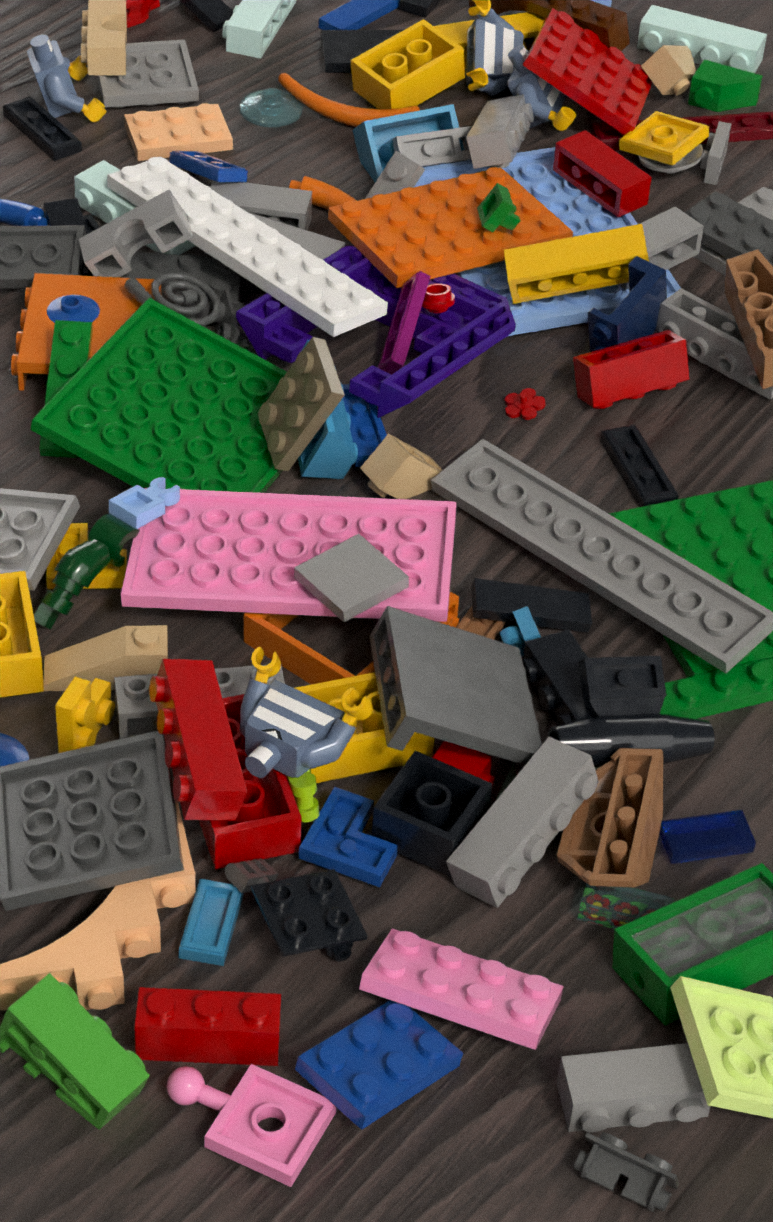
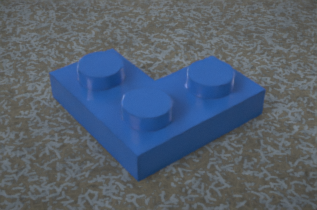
(338, 840)

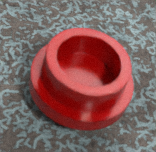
(438, 298)

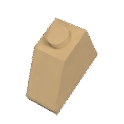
(671, 69)
(399, 469)

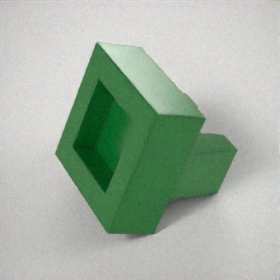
(498, 210)

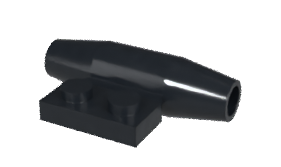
(626, 709)

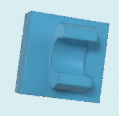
(524, 632)

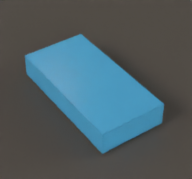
(211, 922)

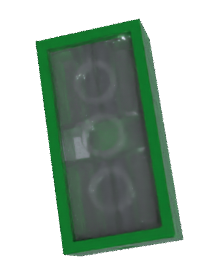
(708, 936)

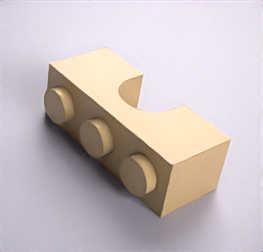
(104, 37)

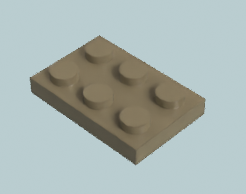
(300, 404)

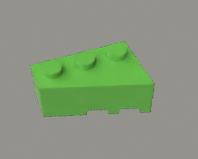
(73, 1051)

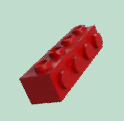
(198, 740)

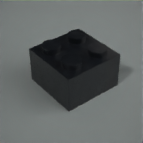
(430, 810)

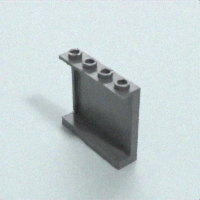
(452, 687)

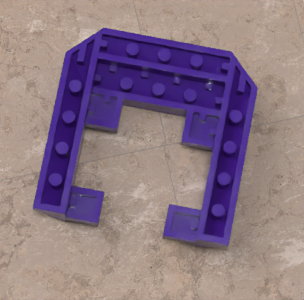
(445, 339)

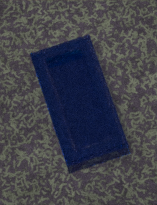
(707, 836)

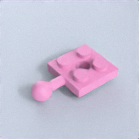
(256, 1098)

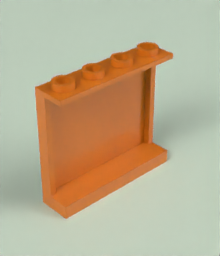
(36, 339)

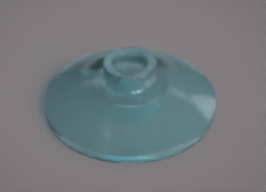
(271, 108)

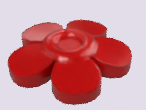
(524, 404)

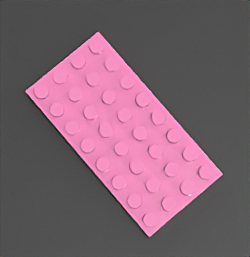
(243, 548)

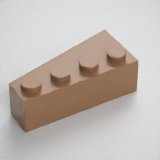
(751, 301)

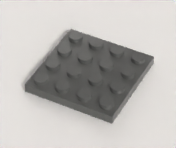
(87, 821)

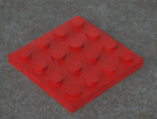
(589, 71)

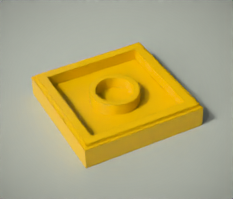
(664, 138)

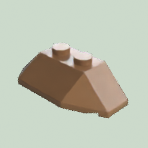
(619, 826)

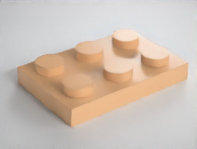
(178, 129)

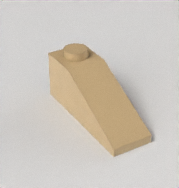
(110, 655)

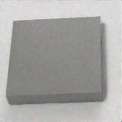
(351, 577)

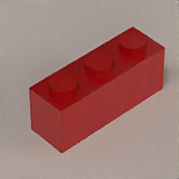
(602, 173)
(631, 369)
(208, 1026)

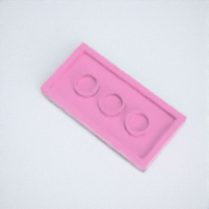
(462, 988)

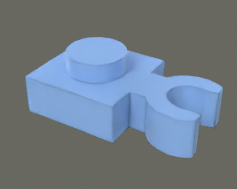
(141, 505)

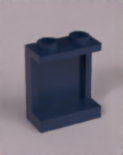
(636, 313)

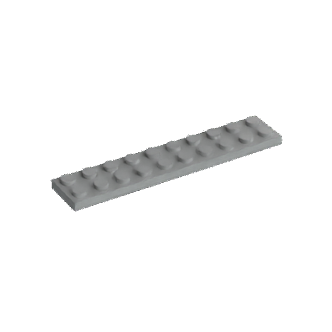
(606, 555)

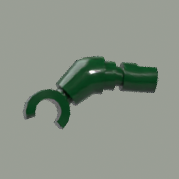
(82, 565)

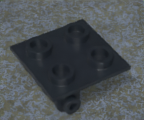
(310, 914)

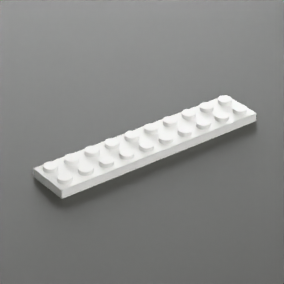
(255, 249)

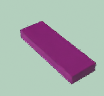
(404, 323)

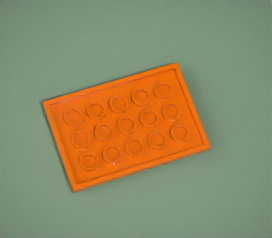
(439, 226)

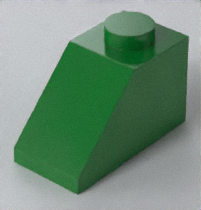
(723, 87)

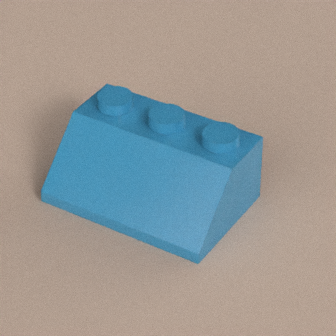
(375, 136)
(332, 448)

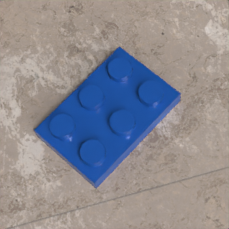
(378, 1062)

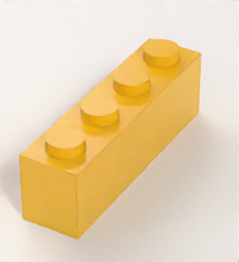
(573, 263)

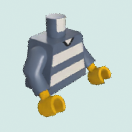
(488, 48)
(55, 83)
(542, 96)
(291, 728)

